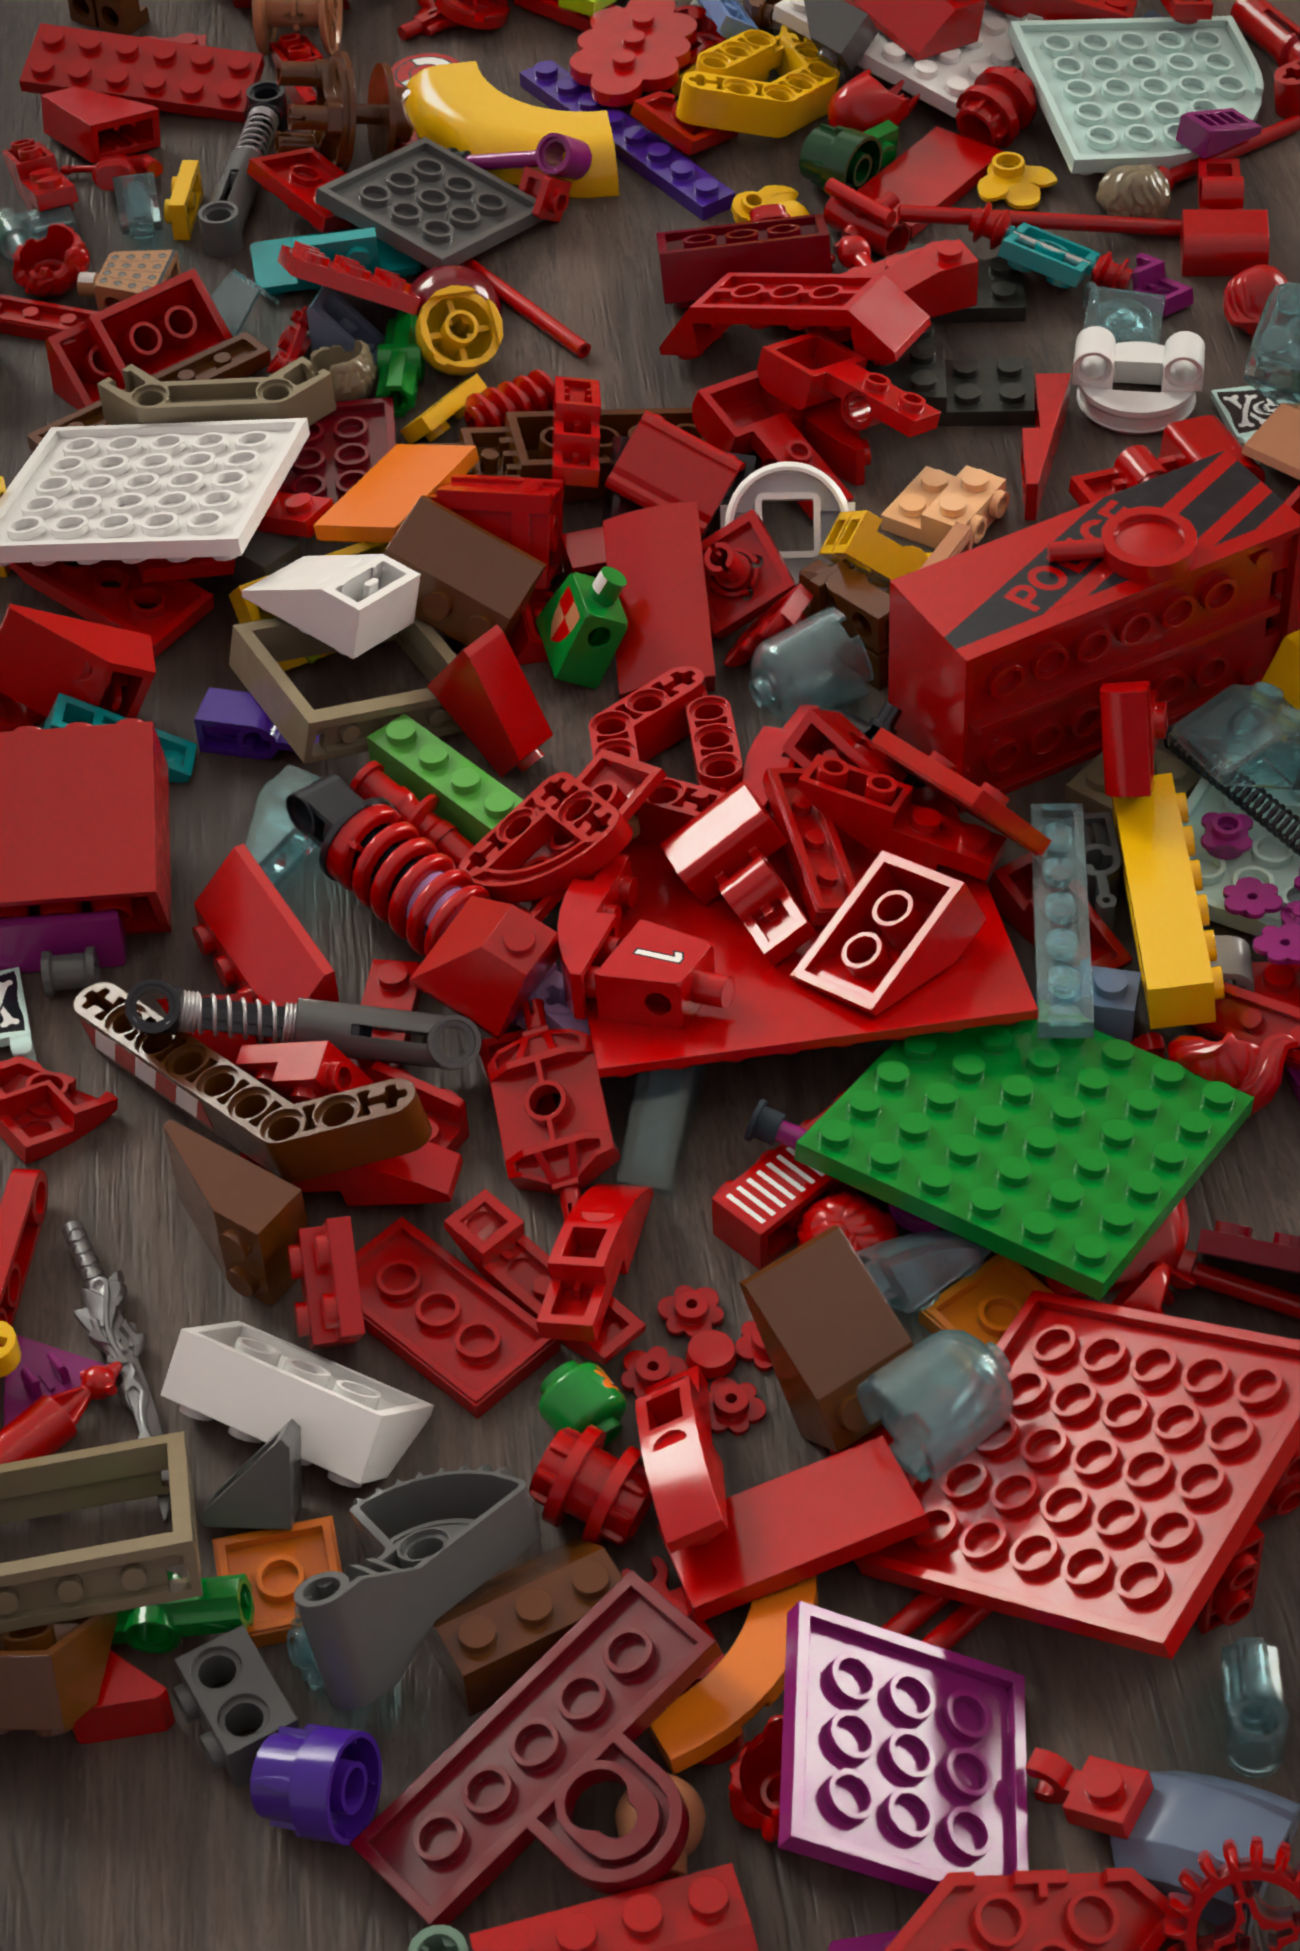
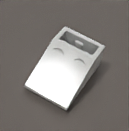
(341, 598)

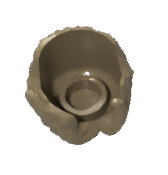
(1134, 192)
(351, 371)

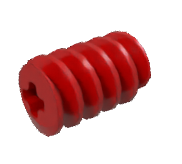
(522, 394)

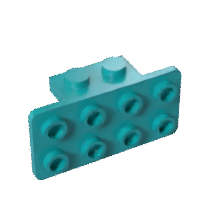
(352, 243)

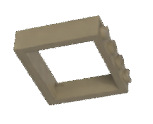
(342, 727)
(110, 1574)

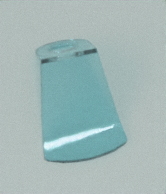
(236, 299)

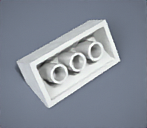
(263, 1382)

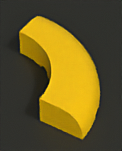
(465, 112)

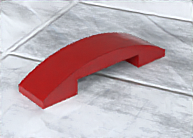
(519, 1269)

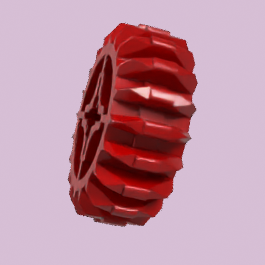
(1238, 1874)

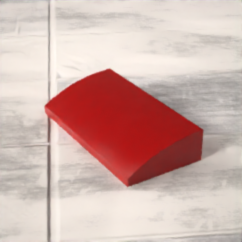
(663, 594)

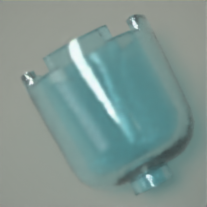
(810, 665)
(939, 1400)

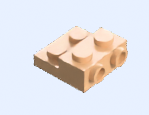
(939, 500)

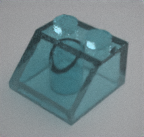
(1245, 737)

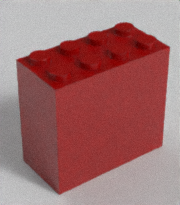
(86, 823)

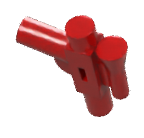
(427, 21)

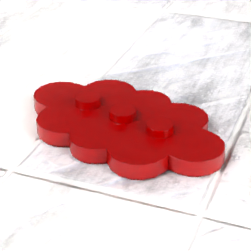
(633, 51)

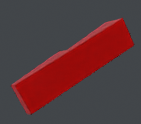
(1041, 442)

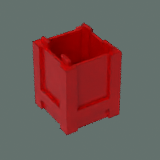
(514, 509)

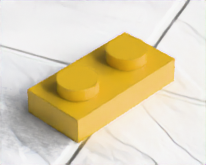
(185, 200)
(433, 420)

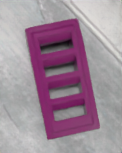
(1214, 130)

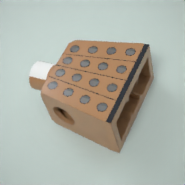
(127, 275)

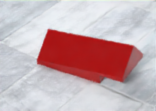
(143, 330)

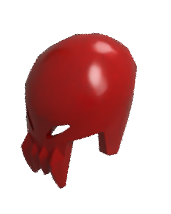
(867, 103)

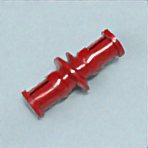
(373, 782)

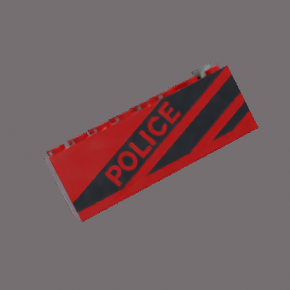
(1010, 651)

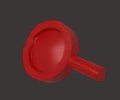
(1137, 545)

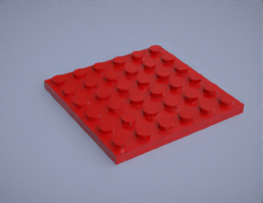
(1116, 1477)

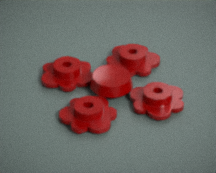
(712, 1350)

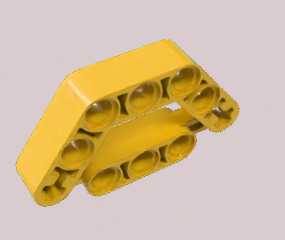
(731, 92)

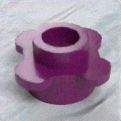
(1226, 834)

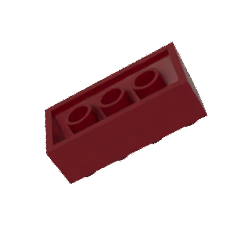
(701, 256)

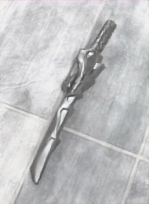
(114, 1336)

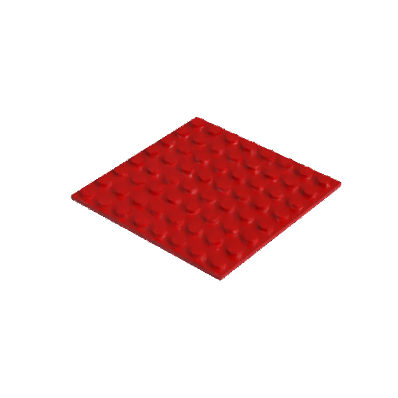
(786, 1017)

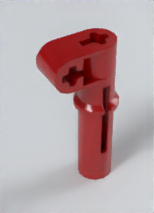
(1280, 40)

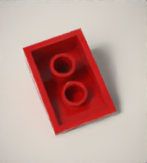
(891, 935)

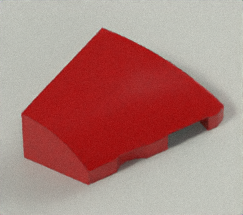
(45, 1110)

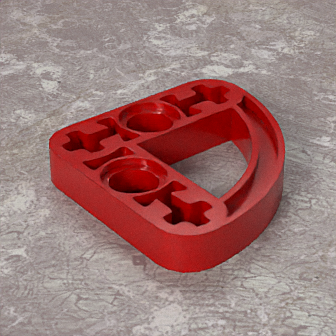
(500, 853)

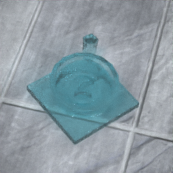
(1124, 312)

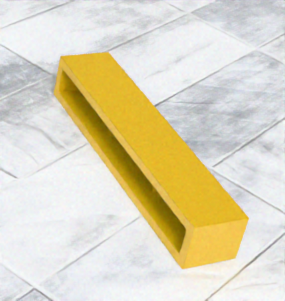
(1165, 909)

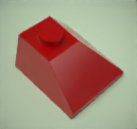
(488, 963)

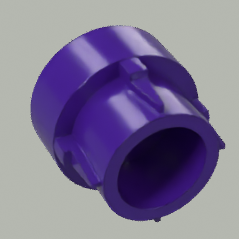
(318, 1781)

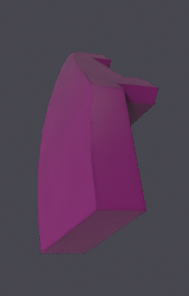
(1151, 278)

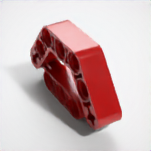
(655, 720)

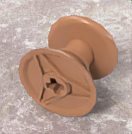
(297, 14)

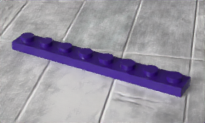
(633, 143)

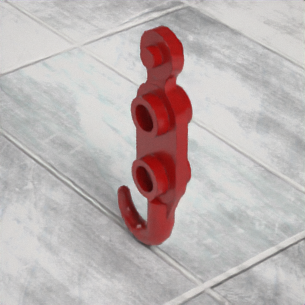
(292, 341)

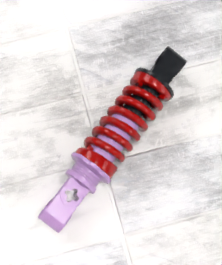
(408, 894)

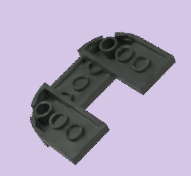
(970, 388)

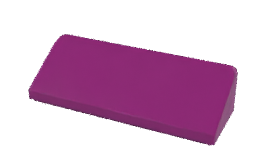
(26, 937)

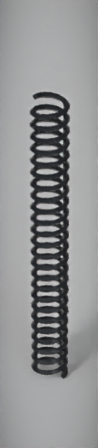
(1251, 811)

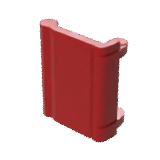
(671, 467)

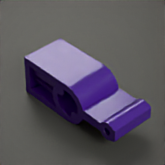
(237, 726)

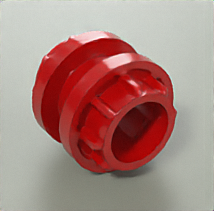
(997, 106)
(592, 1486)

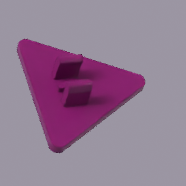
(39, 1373)

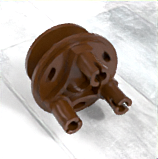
(337, 113)

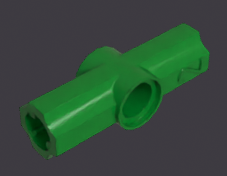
(400, 363)
(159, 1627)

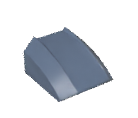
(1198, 1814)

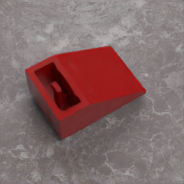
(73, 657)

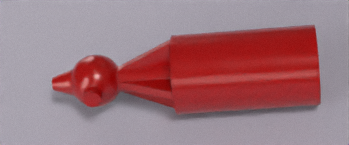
(53, 1419)

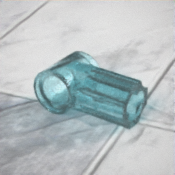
(30, 225)
(1253, 1706)

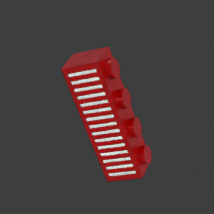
(767, 1202)

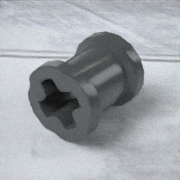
(69, 971)

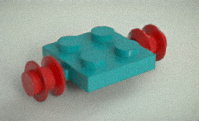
(1046, 253)

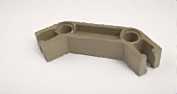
(281, 395)

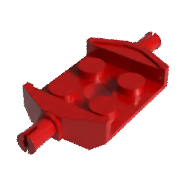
(575, 1141)

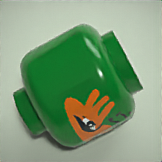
(581, 1397)

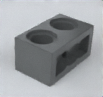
(246, 1703)

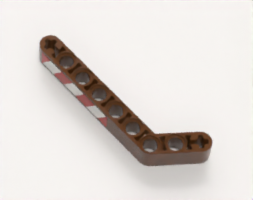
(280, 1136)

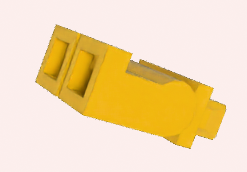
(877, 556)

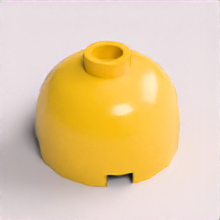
(458, 330)

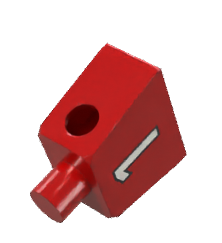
(660, 978)

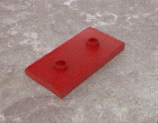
(982, 802)

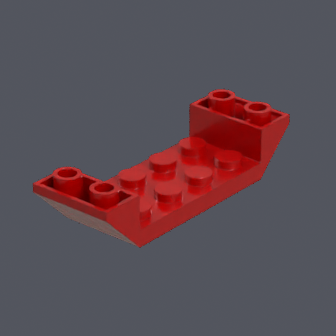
(876, 310)

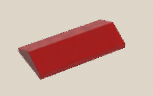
(620, 782)

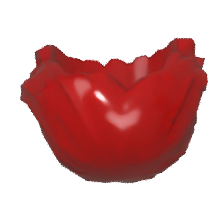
(1247, 296)

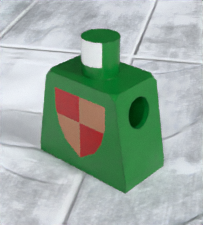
(584, 626)

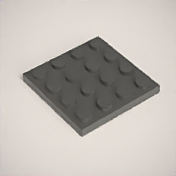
(430, 204)

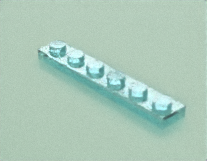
(1062, 924)

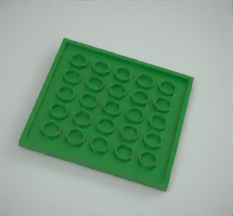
(1029, 1142)

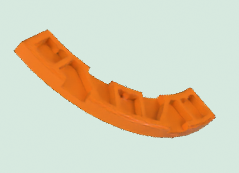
(736, 1688)

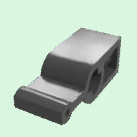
(1102, 865)

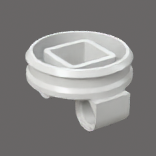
(1103, 362)
(791, 483)

